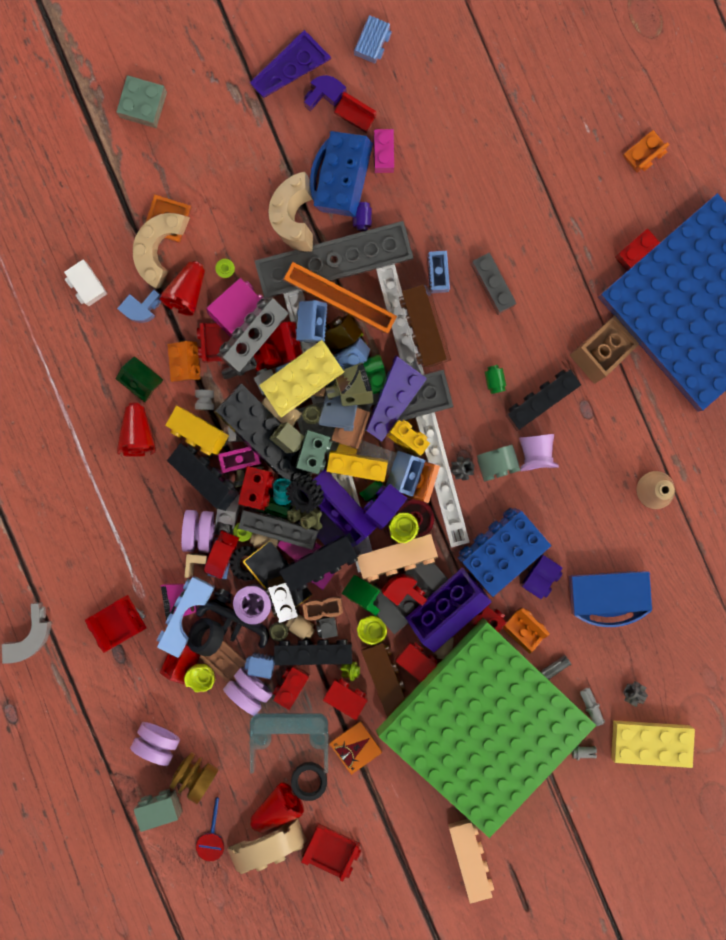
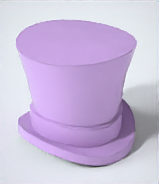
(538, 452)
(252, 604)

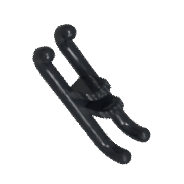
(230, 614)

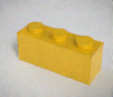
(196, 431)
(357, 466)

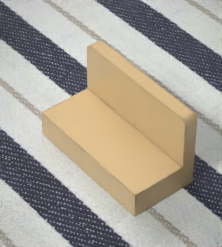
(194, 558)

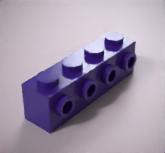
(343, 507)

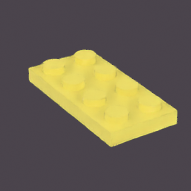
(301, 378)

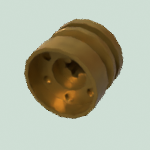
(194, 778)

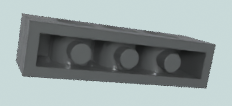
(250, 345)

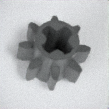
(462, 468)
(635, 693)

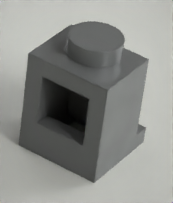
(326, 627)

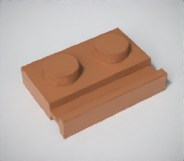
(354, 437)
(225, 661)

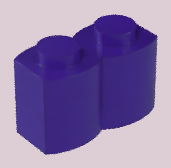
(385, 506)
(541, 577)

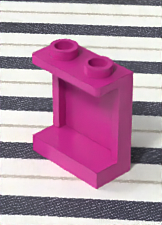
(234, 306)

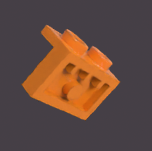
(645, 151)

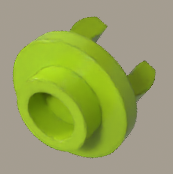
(225, 268)
(241, 534)
(350, 670)

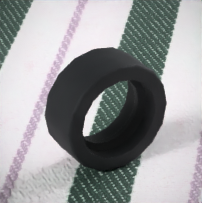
(214, 641)
(304, 795)

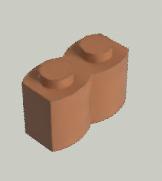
(329, 607)

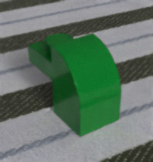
(375, 373)

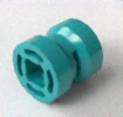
(279, 488)

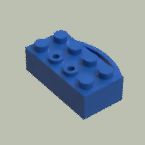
(341, 173)
(611, 596)

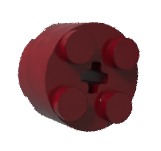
(423, 512)

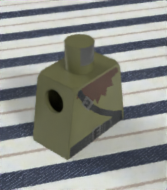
(352, 387)

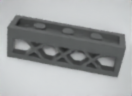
(277, 528)

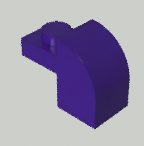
(324, 87)

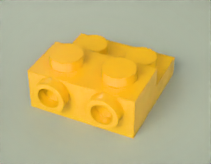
(408, 439)

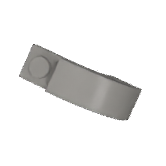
(40, 630)

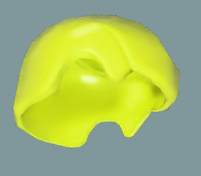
(403, 527)
(371, 630)
(200, 678)

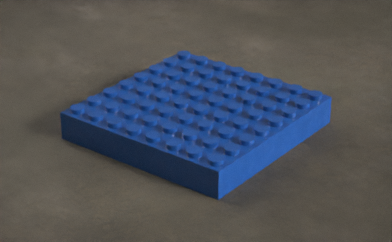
(678, 304)

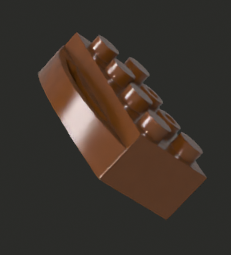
(426, 326)

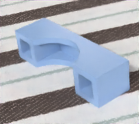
(174, 637)

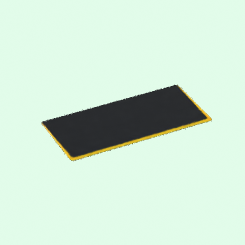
(266, 564)

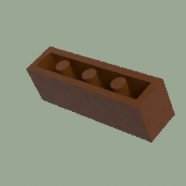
(384, 676)

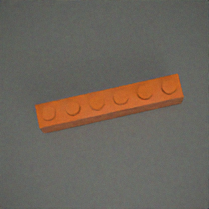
(340, 298)

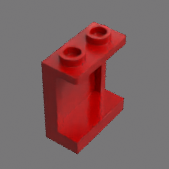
(212, 338)
(285, 339)
(115, 624)
(331, 852)

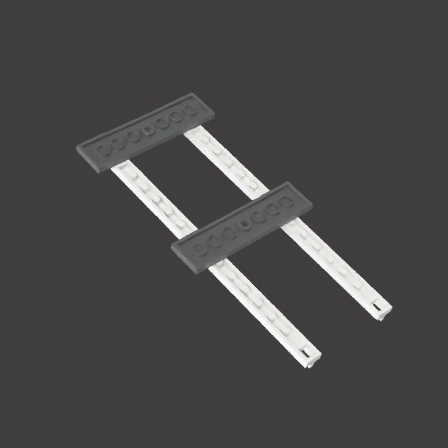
(357, 254)

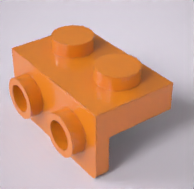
(183, 361)
(525, 629)

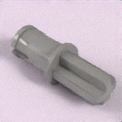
(592, 706)

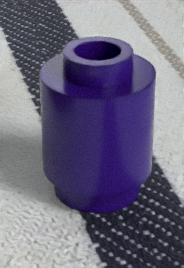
(363, 217)

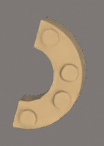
(282, 212)
(147, 243)
(268, 849)

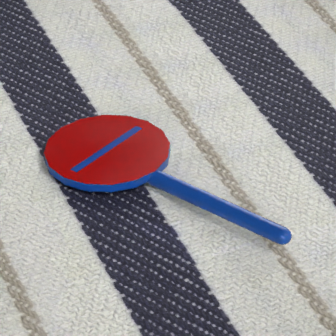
(210, 845)

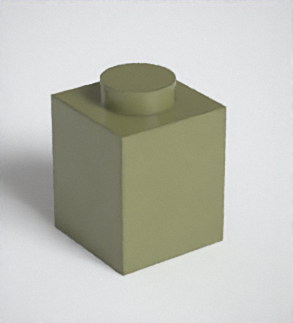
(287, 438)

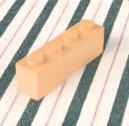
(396, 557)
(470, 860)

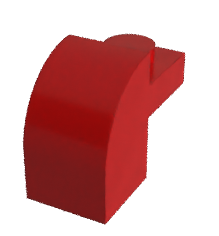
(221, 554)
(400, 586)

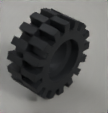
(308, 486)
(235, 563)

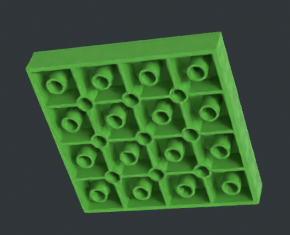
(485, 728)

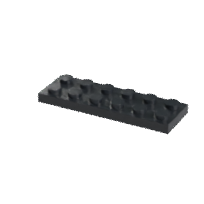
(255, 427)

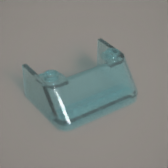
(265, 724)

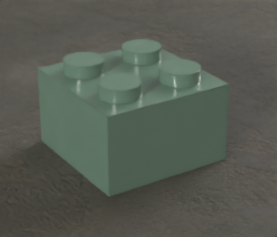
(141, 101)
(157, 810)

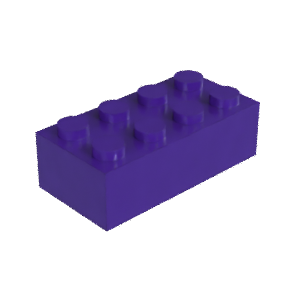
(448, 610)

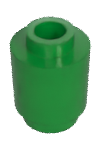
(495, 379)

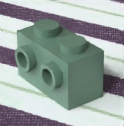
(313, 452)

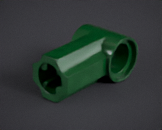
(276, 509)

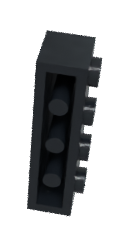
(540, 402)
(202, 476)
(319, 562)
(313, 653)

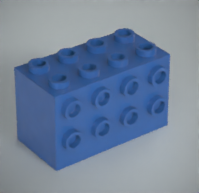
(503, 551)

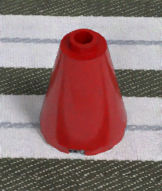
(185, 289)
(135, 433)
(277, 809)

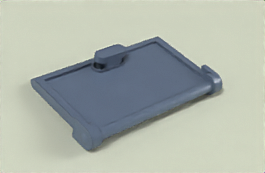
(336, 415)

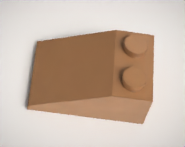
(604, 350)

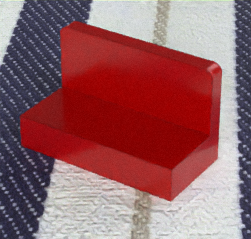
(355, 112)
(176, 668)

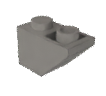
(227, 519)

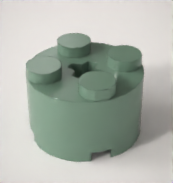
(498, 463)

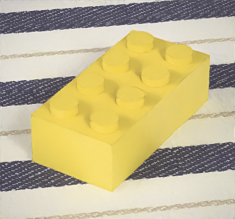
(653, 744)

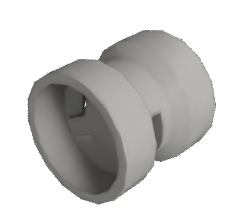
(204, 400)

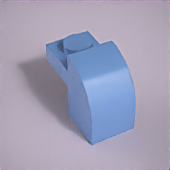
(140, 312)

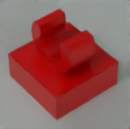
(269, 355)

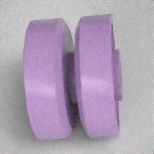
(198, 530)
(247, 691)
(155, 743)

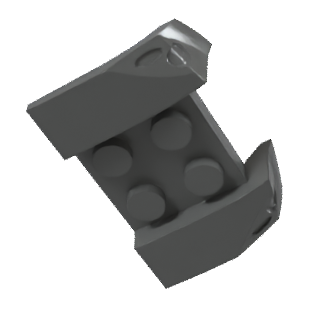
(428, 578)

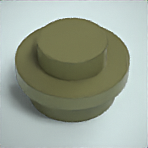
(311, 414)
(278, 631)

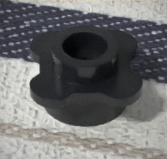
(222, 596)

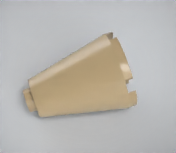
(655, 490)

